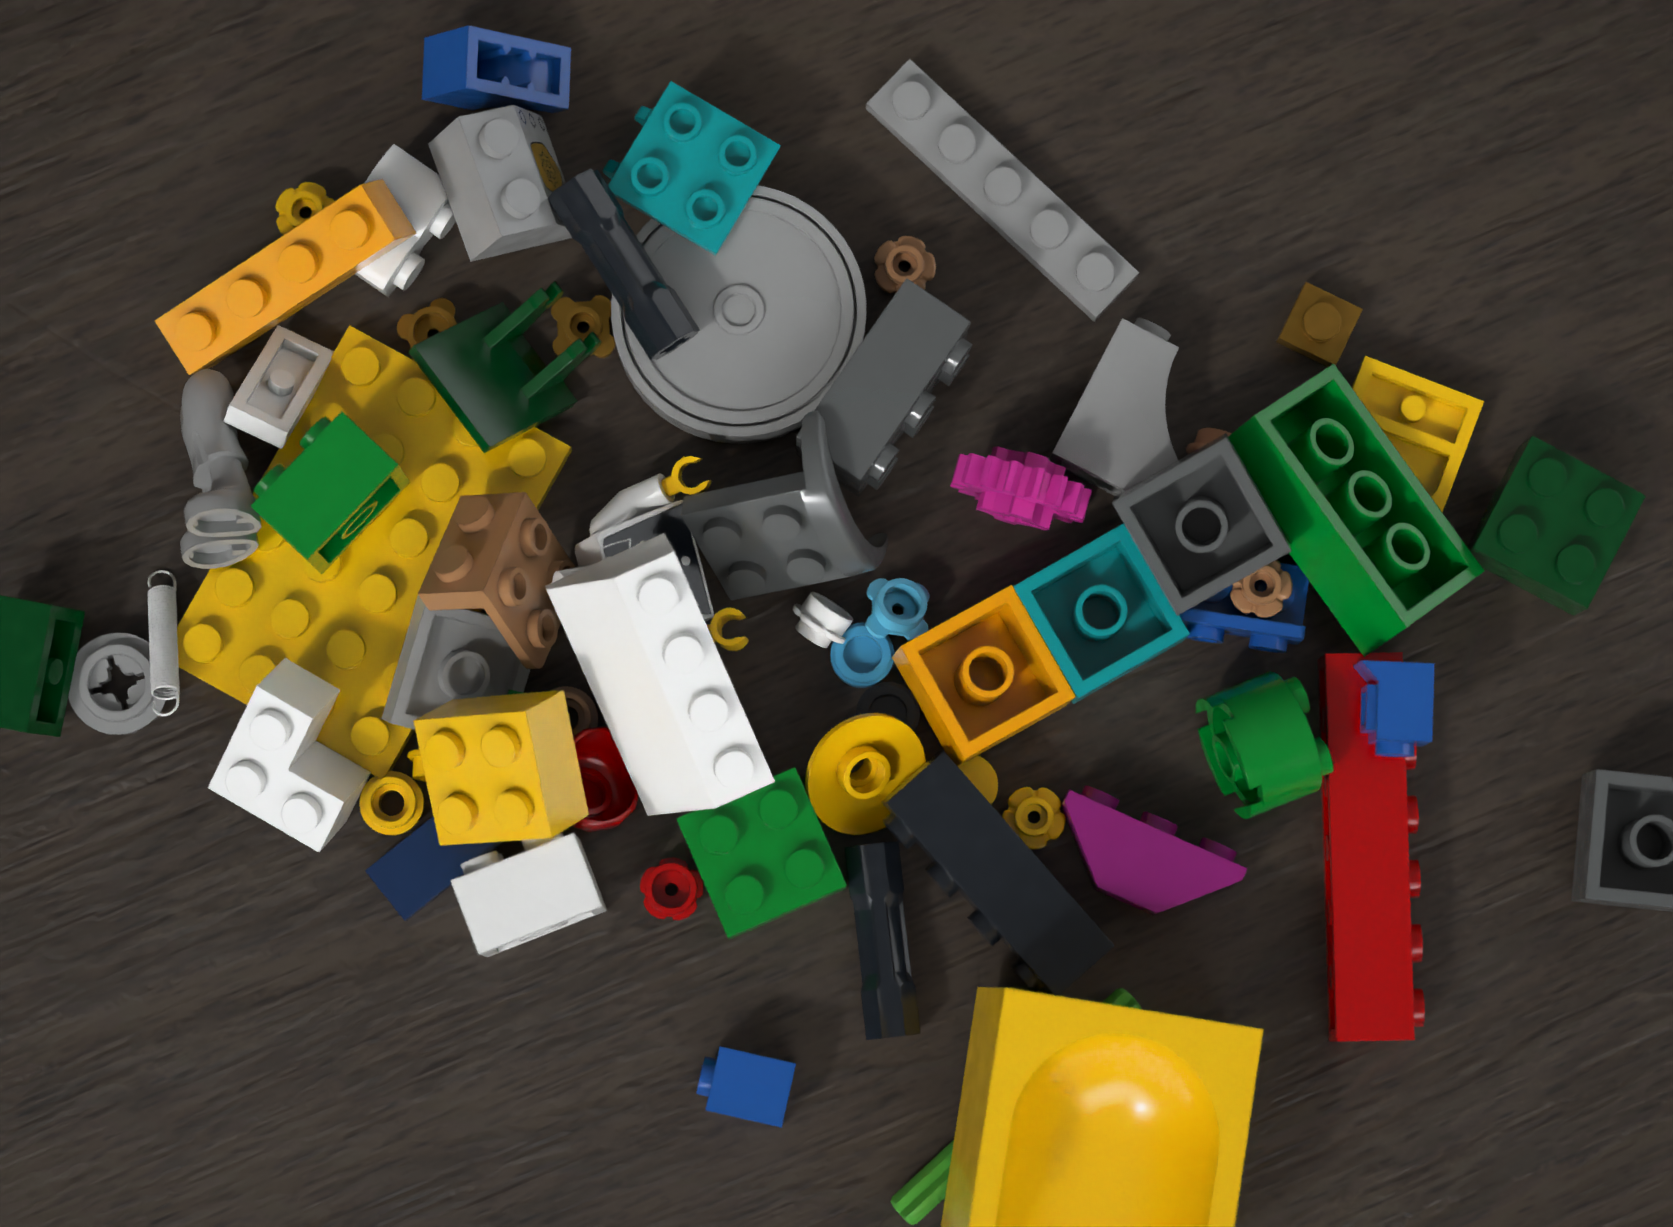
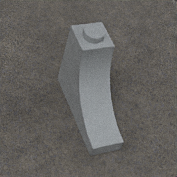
(1120, 420)

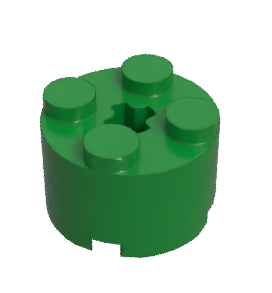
(1263, 743)

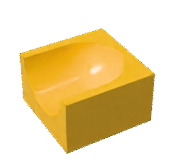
(1099, 1116)

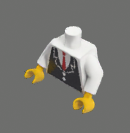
(647, 512)

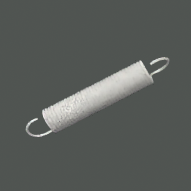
(163, 642)

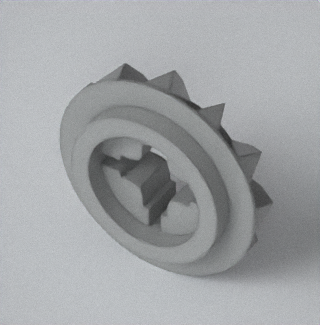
(93, 669)

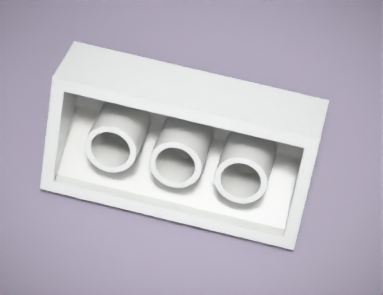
(659, 680)

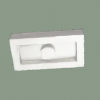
(279, 387)

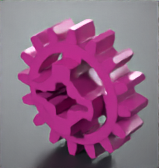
(1021, 488)

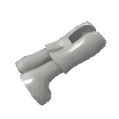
(220, 518)

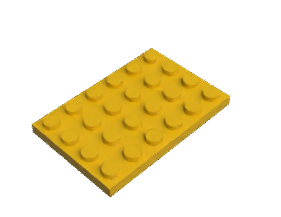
(358, 611)

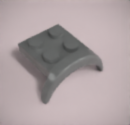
(783, 527)

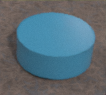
(862, 657)

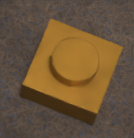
(1319, 325)

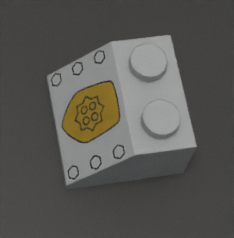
(499, 180)

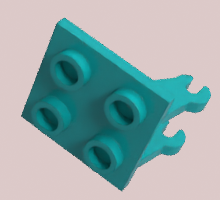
(691, 167)

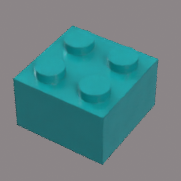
(1101, 612)

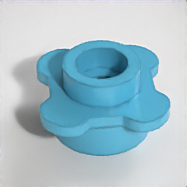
(897, 592)

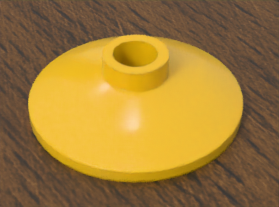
(853, 800)

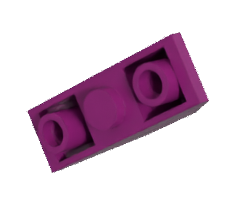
(1142, 858)

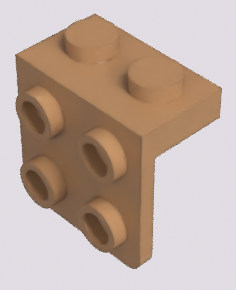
(500, 560)

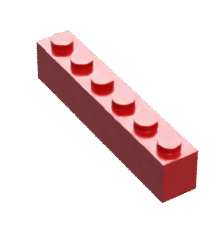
(1367, 869)

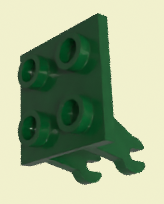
(496, 376)

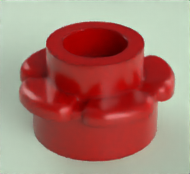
(657, 878)

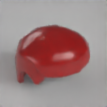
(605, 780)

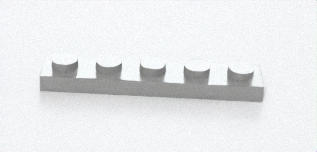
(1002, 190)

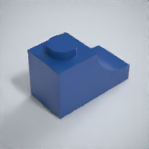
(495, 70)

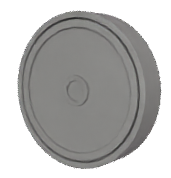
(773, 318)

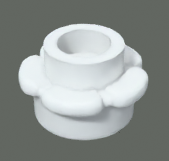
(822, 620)

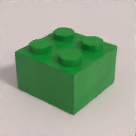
(329, 490)
(762, 854)

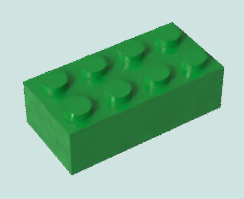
(1352, 510)

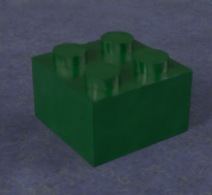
(1554, 525)

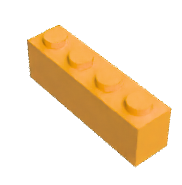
(285, 276)

